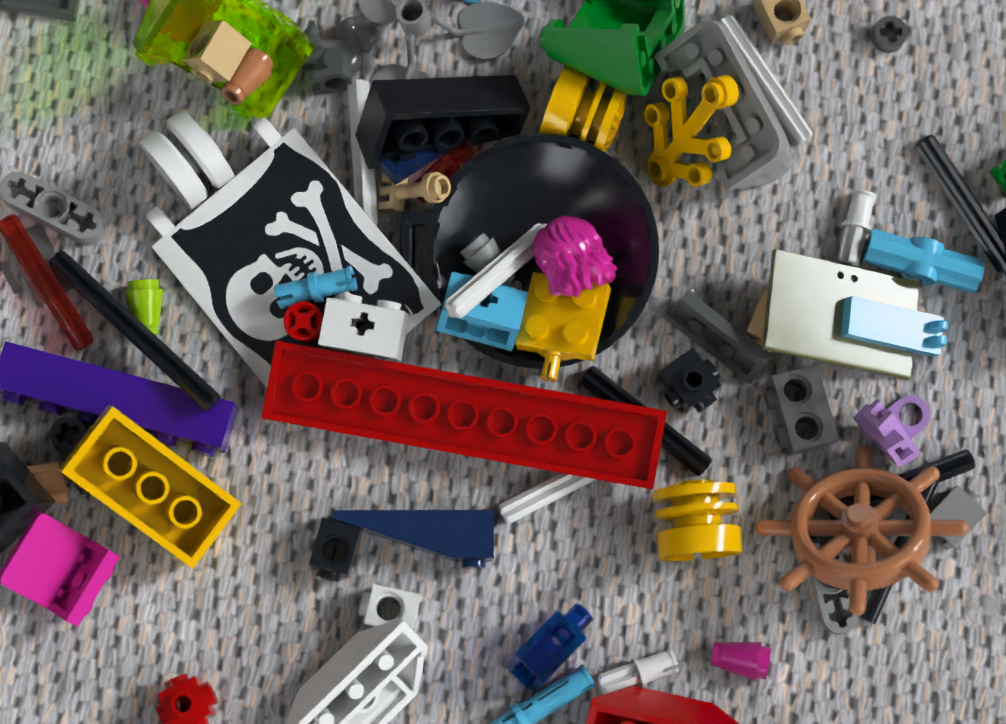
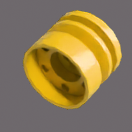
(583, 112)
(697, 521)

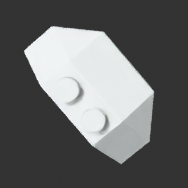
(364, 679)

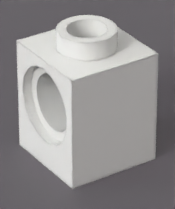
(408, 602)

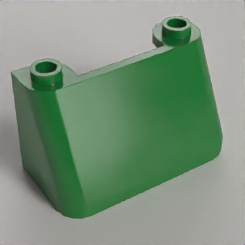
(616, 40)

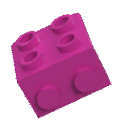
(58, 568)

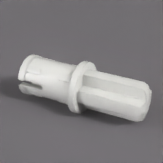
(856, 227)
(639, 672)

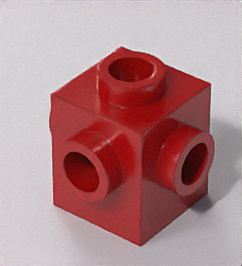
(201, 697)

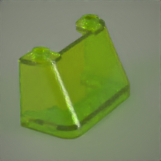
(172, 25)

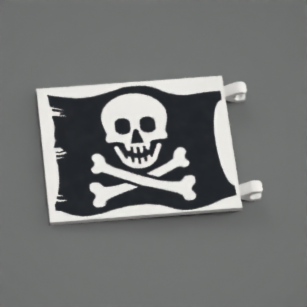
(274, 228)

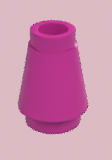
(742, 658)

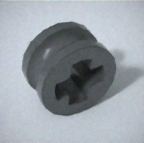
(896, 26)

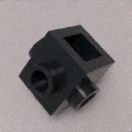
(690, 368)

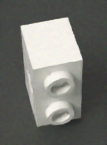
(341, 334)

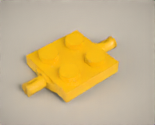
(561, 325)

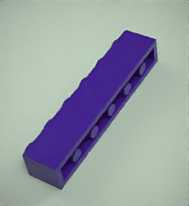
(88, 389)

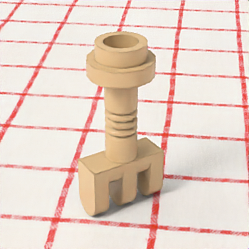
(433, 188)

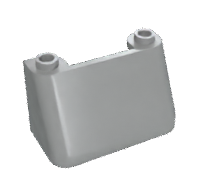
(761, 147)

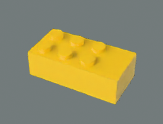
(150, 486)

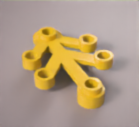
(664, 162)

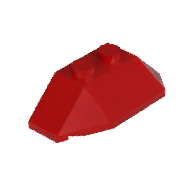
(650, 706)

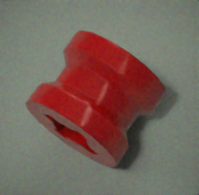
(299, 317)

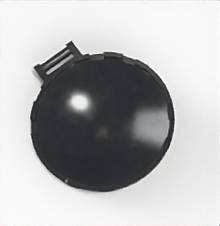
(533, 183)

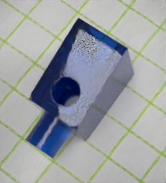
(541, 656)

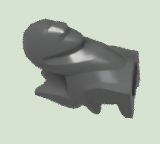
(339, 58)

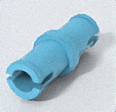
(315, 287)

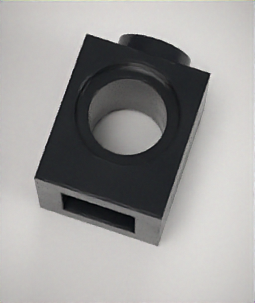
(330, 532)

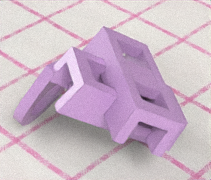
(888, 431)

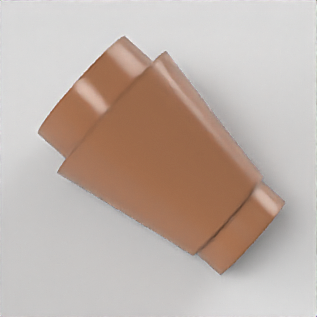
(248, 77)

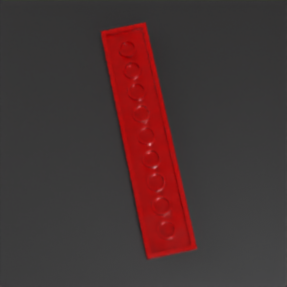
(464, 414)

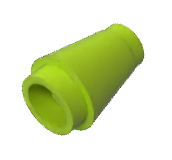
(145, 302)

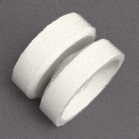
(191, 155)

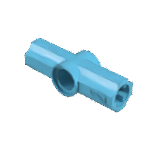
(923, 260)

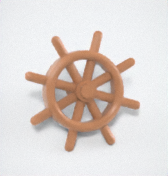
(861, 529)

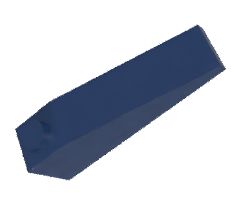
(449, 534)

